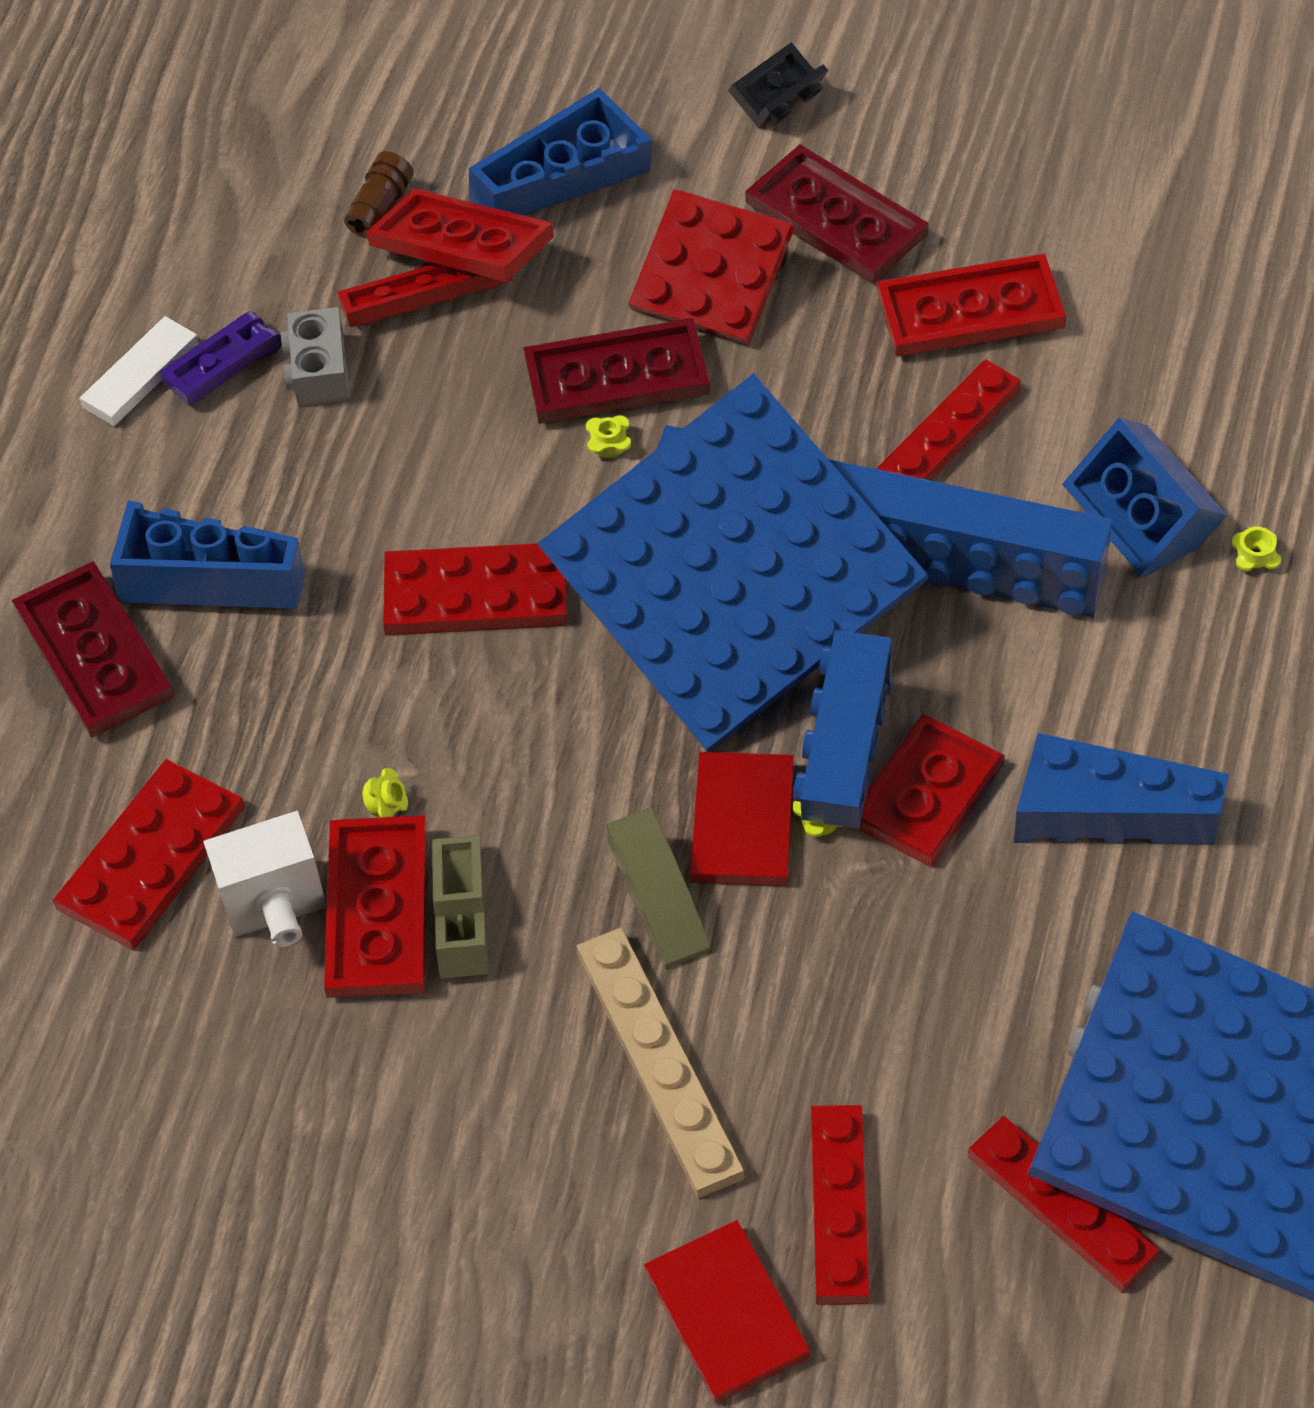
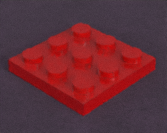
(711, 266)

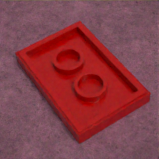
(928, 789)
(742, 819)
(726, 1311)

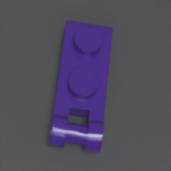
(220, 357)

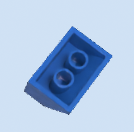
(1147, 493)

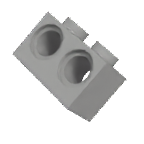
(317, 357)

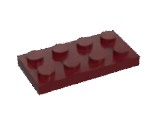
(837, 213)
(616, 370)
(92, 649)

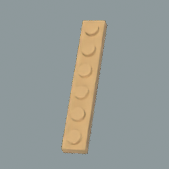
(660, 1063)

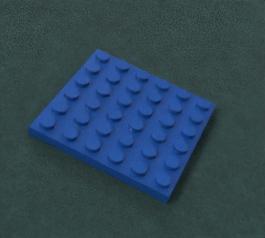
(731, 562)
(1194, 1104)

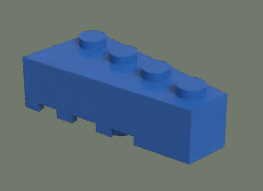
(563, 158)
(203, 563)
(845, 728)
(1116, 796)

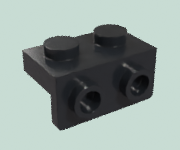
(776, 85)

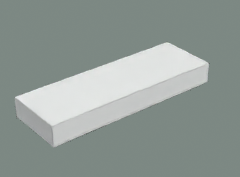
(138, 371)

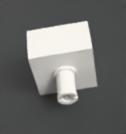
(267, 877)

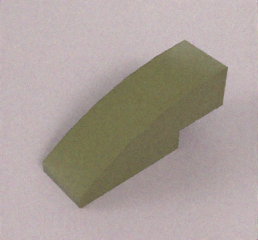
(657, 888)
(459, 907)

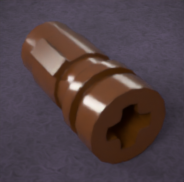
(383, 185)

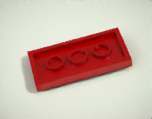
(460, 234)
(971, 305)
(472, 590)
(148, 854)
(376, 907)

